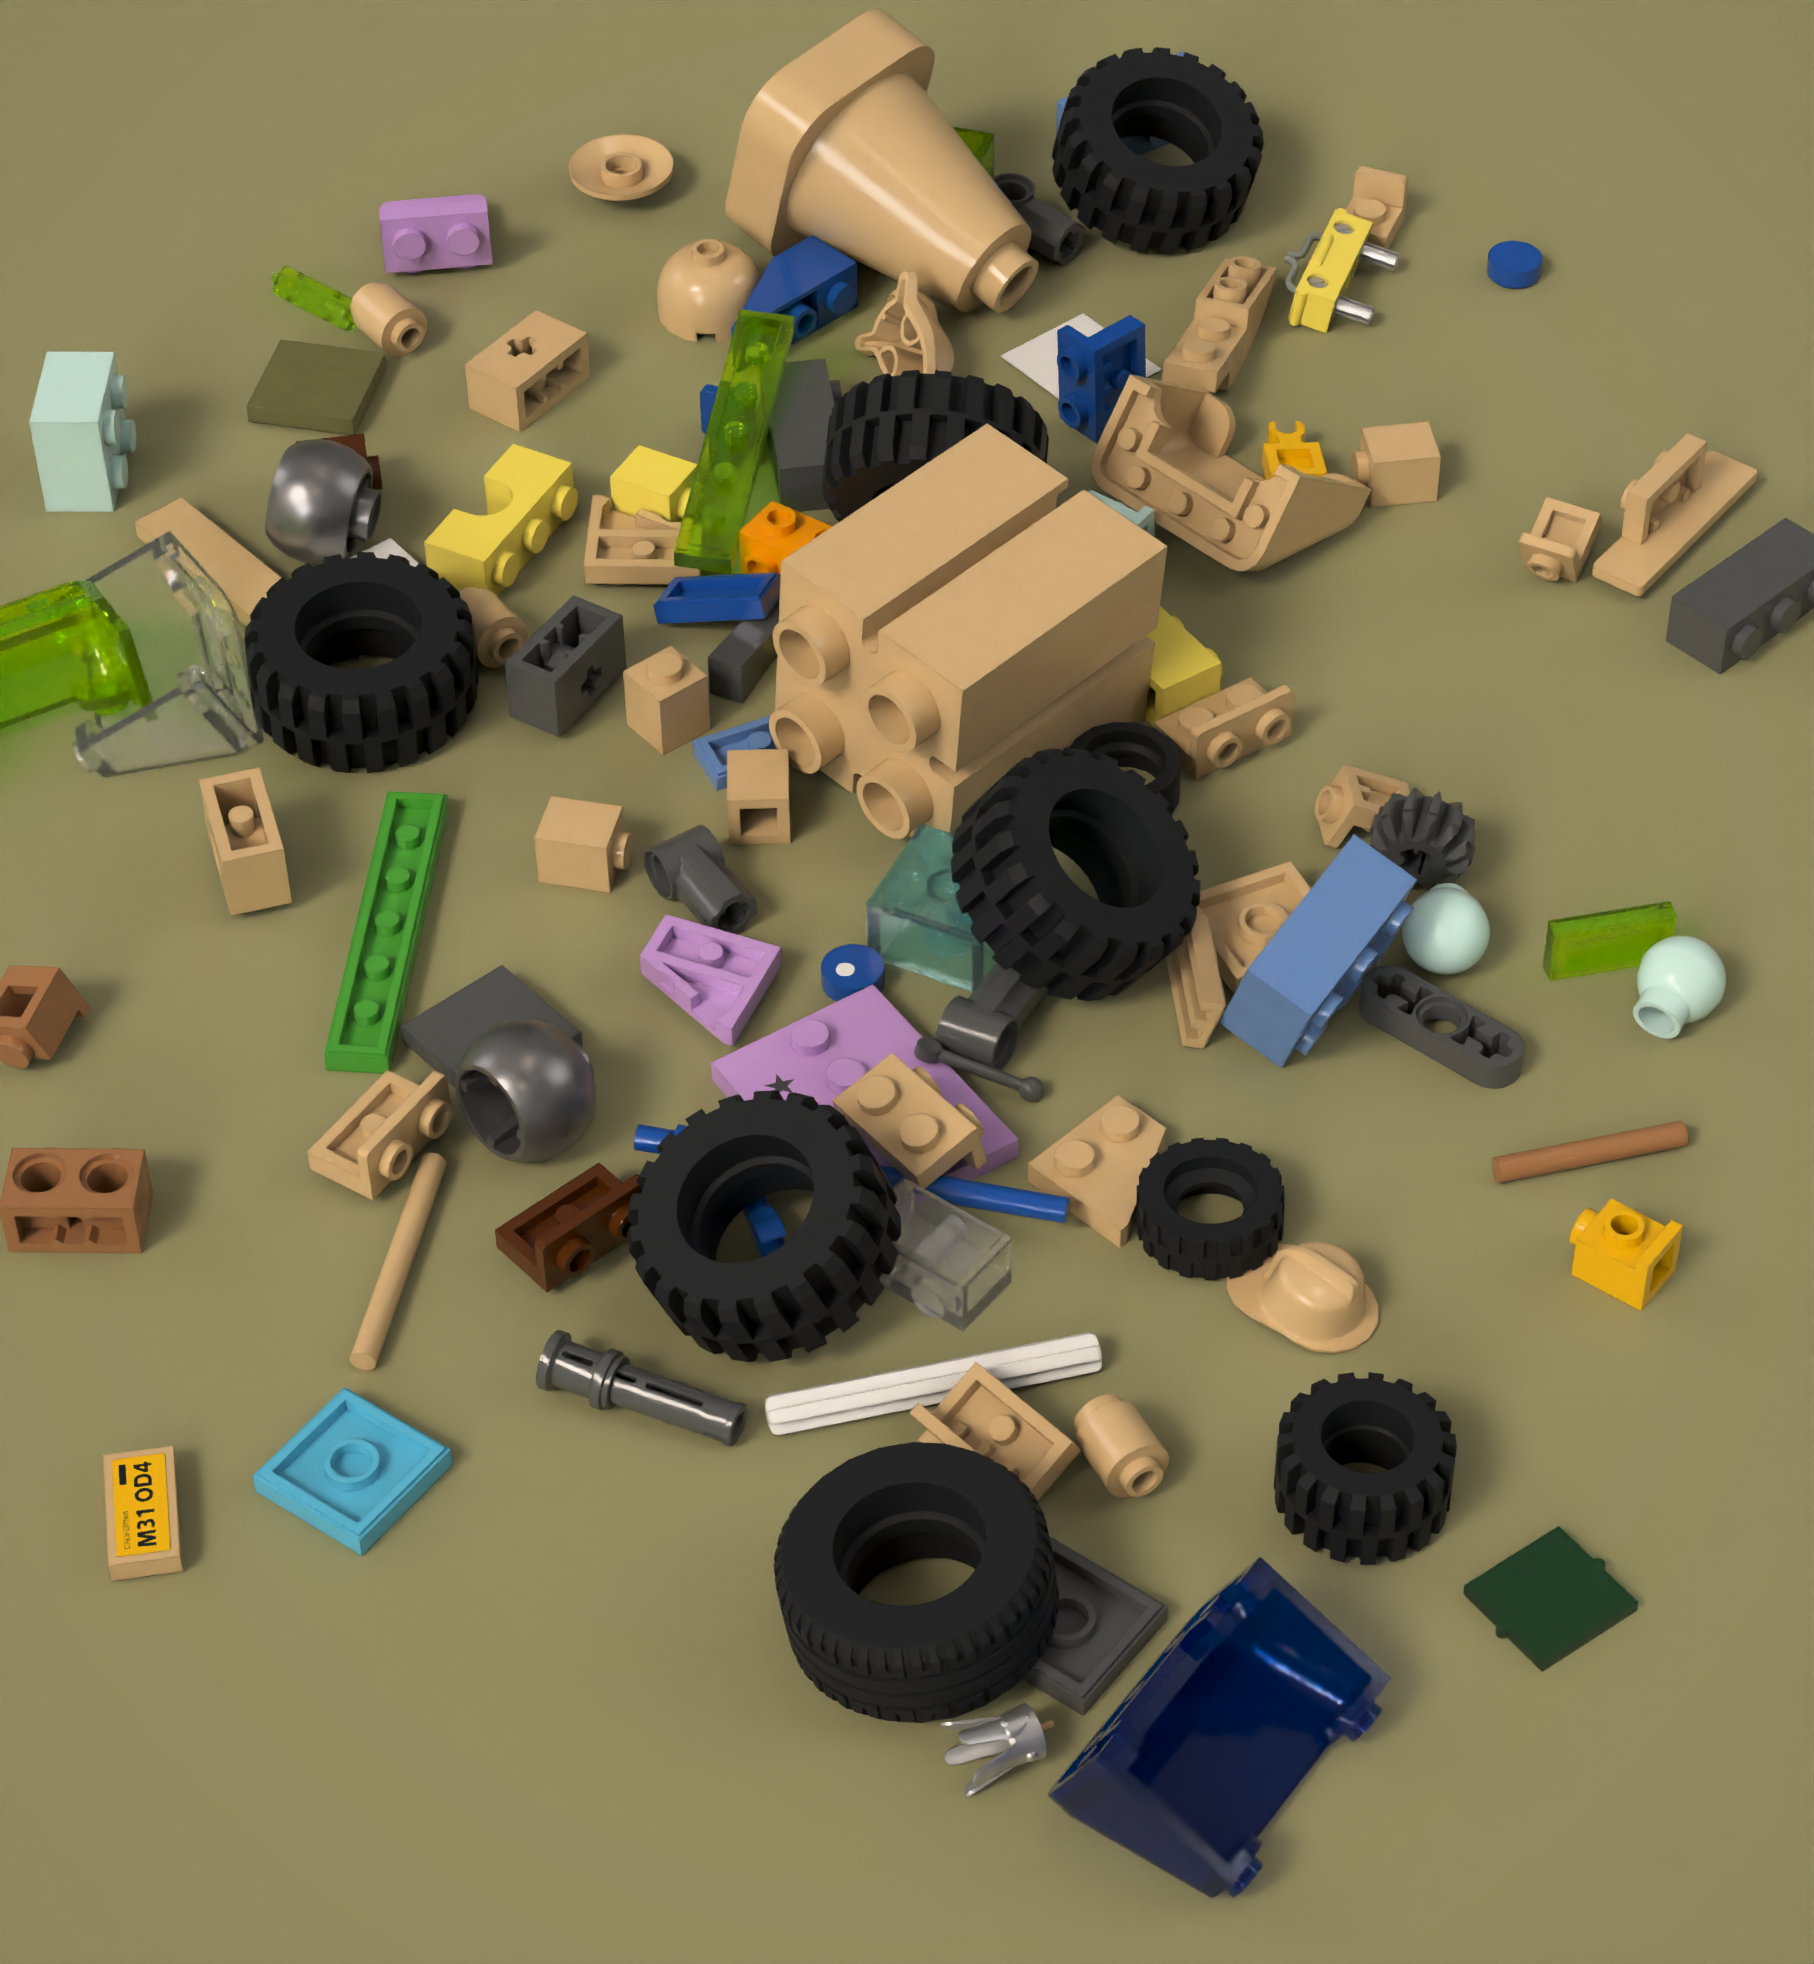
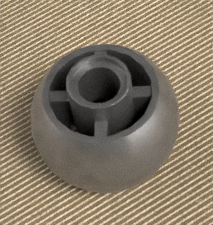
(321, 501)
(526, 1090)

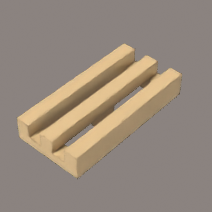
(1197, 984)

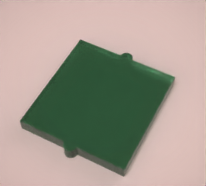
(1550, 1598)

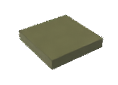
(316, 387)

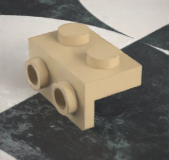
(911, 1122)
(383, 1132)
(997, 1423)

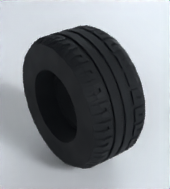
(932, 1655)

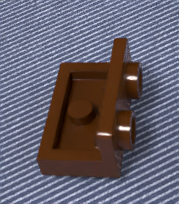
(569, 1227)

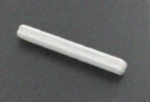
(929, 1383)

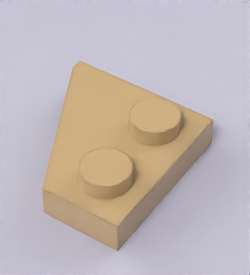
(630, 548)
(1101, 1166)

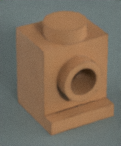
(35, 1012)

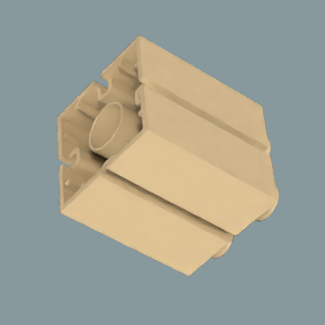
(961, 632)

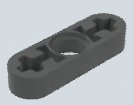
(1477, 1049)

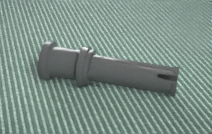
(611, 1381)

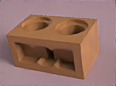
(76, 1200)

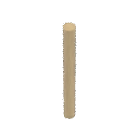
(398, 1262)

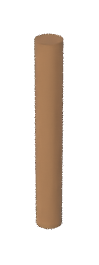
(1589, 1151)

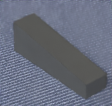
(743, 657)

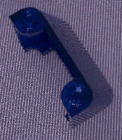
(1222, 1732)

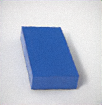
(718, 598)

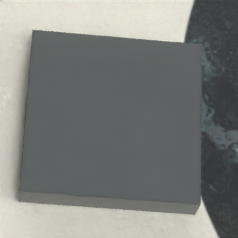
(451, 1026)
(1096, 1631)

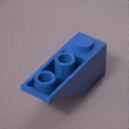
(807, 283)

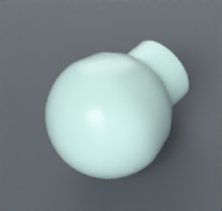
(1446, 930)
(1678, 985)

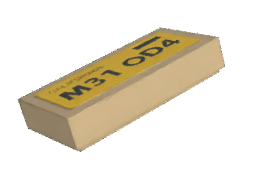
(142, 1513)

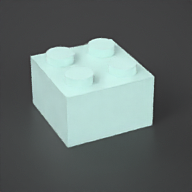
(81, 431)

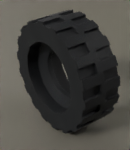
(1206, 1248)

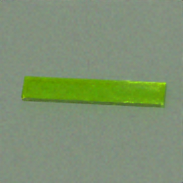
(734, 442)

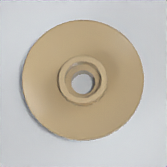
(621, 167)

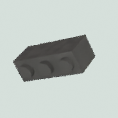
(800, 433)
(1745, 598)

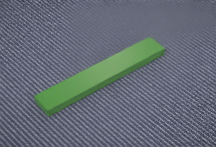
(387, 933)

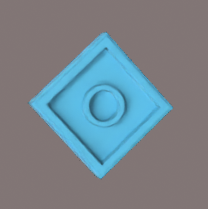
(352, 1470)

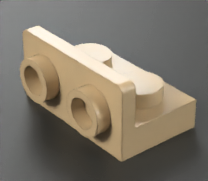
(1229, 725)

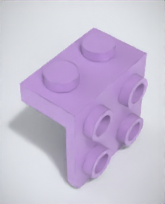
(435, 233)

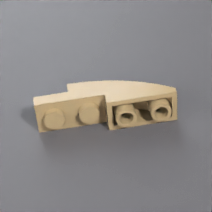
(1222, 327)

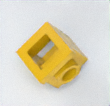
(1624, 1252)

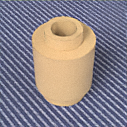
(388, 319)
(496, 627)
(1120, 1446)

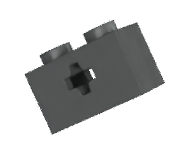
(565, 666)

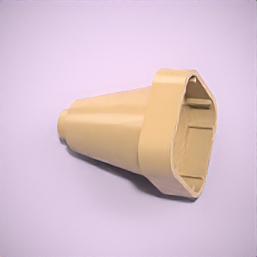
(873, 168)

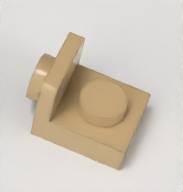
(1379, 199)
(1353, 801)

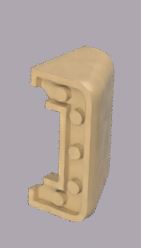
(1169, 454)

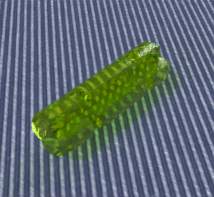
(313, 297)

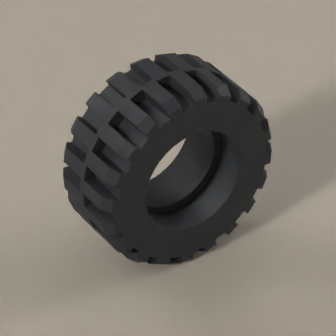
(1169, 101)
(907, 420)
(367, 713)
(1030, 905)
(805, 1284)

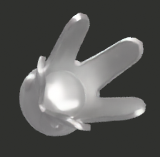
(1012, 1735)

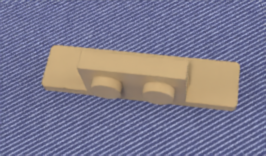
(1670, 512)

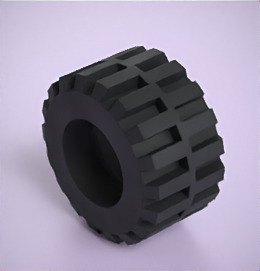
(1359, 1510)

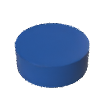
(1514, 264)

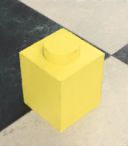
(652, 483)

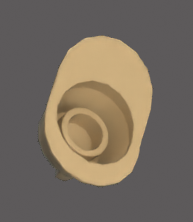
(1309, 1296)

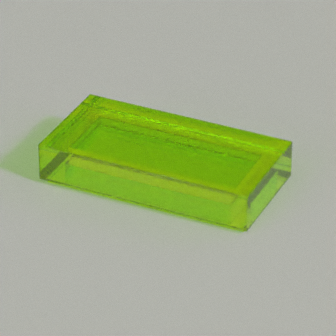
(1605, 939)

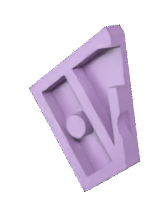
(710, 973)

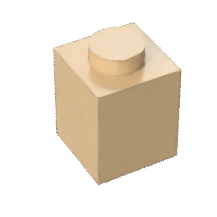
(1398, 464)
(667, 700)
(758, 796)
(582, 844)

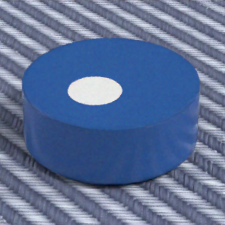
(851, 970)

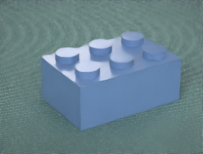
(1320, 953)

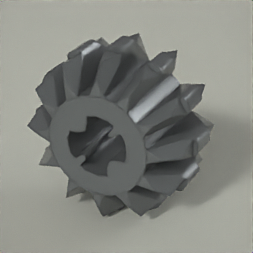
(1425, 837)

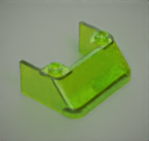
(64, 651)

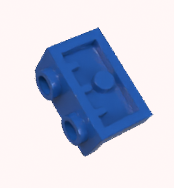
(1095, 372)

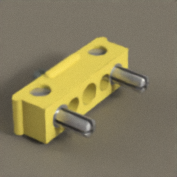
(1332, 270)

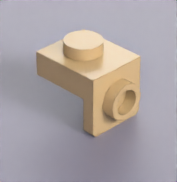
(1559, 540)

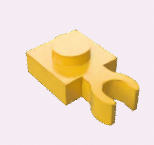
(1291, 451)

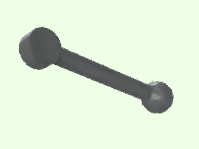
(931, 1051)

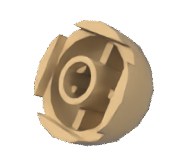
(705, 289)

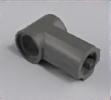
(1051, 231)
(696, 873)
(989, 1020)

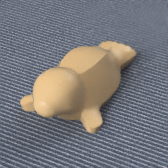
(908, 333)

